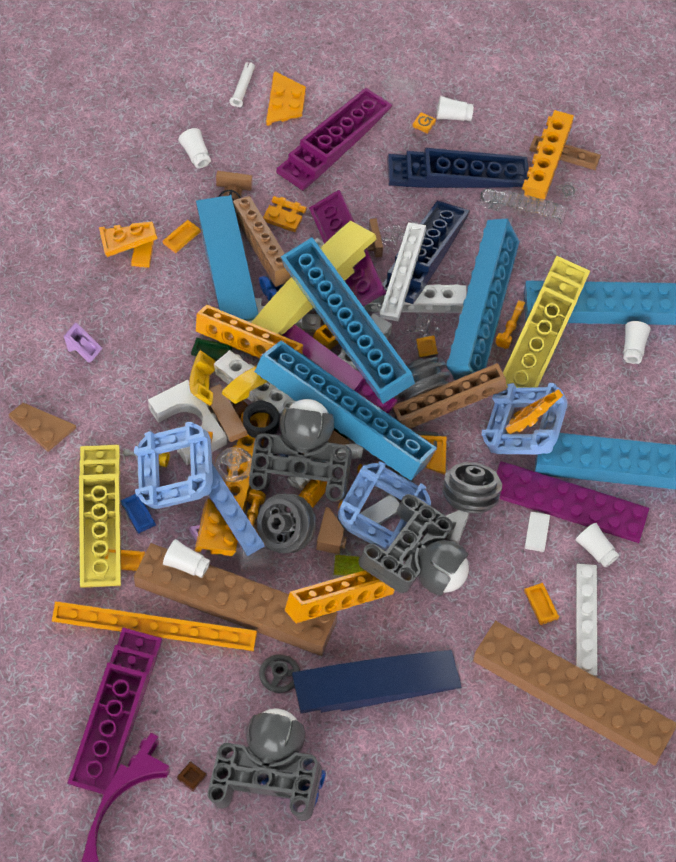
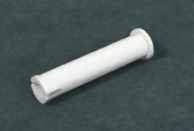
(242, 85)

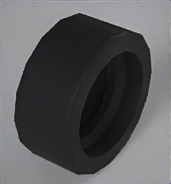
(261, 407)

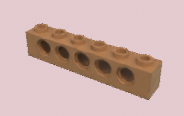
(261, 239)
(450, 397)

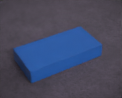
(137, 513)

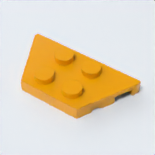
(285, 99)
(530, 413)
(214, 532)

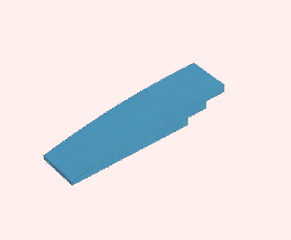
(226, 257)

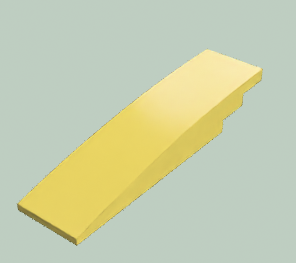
(290, 303)
(545, 324)
(99, 516)

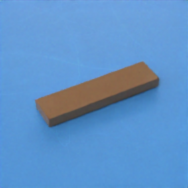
(573, 155)
(227, 415)

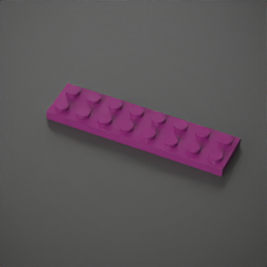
(332, 215)
(571, 502)

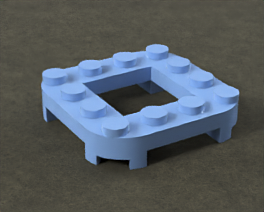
(537, 443)
(201, 476)
(387, 480)

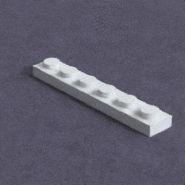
(403, 272)
(586, 618)

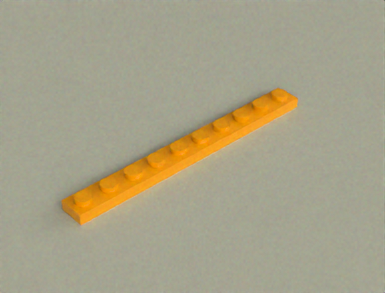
(154, 625)

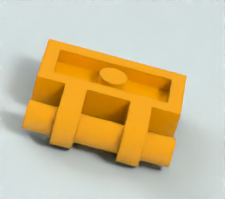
(283, 218)

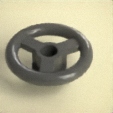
(276, 666)

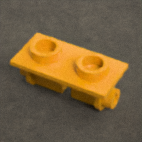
(313, 491)

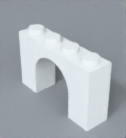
(179, 400)

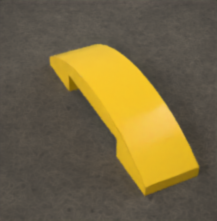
(200, 376)
(242, 385)

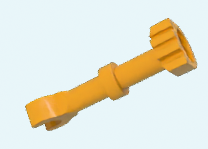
(505, 339)
(255, 498)

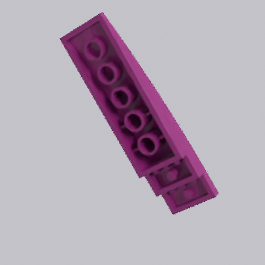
(333, 138)
(114, 710)

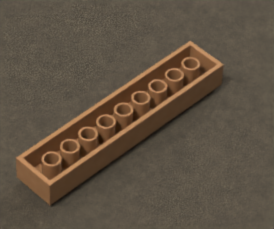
(234, 600)
(575, 692)

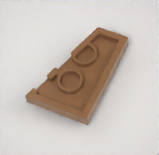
(41, 426)

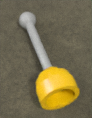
(163, 458)

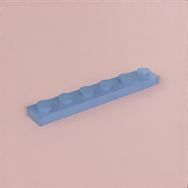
(234, 515)

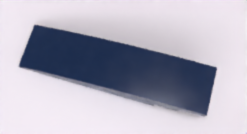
(456, 169)
(442, 227)
(375, 681)

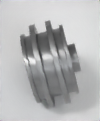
(426, 375)
(472, 487)
(275, 520)

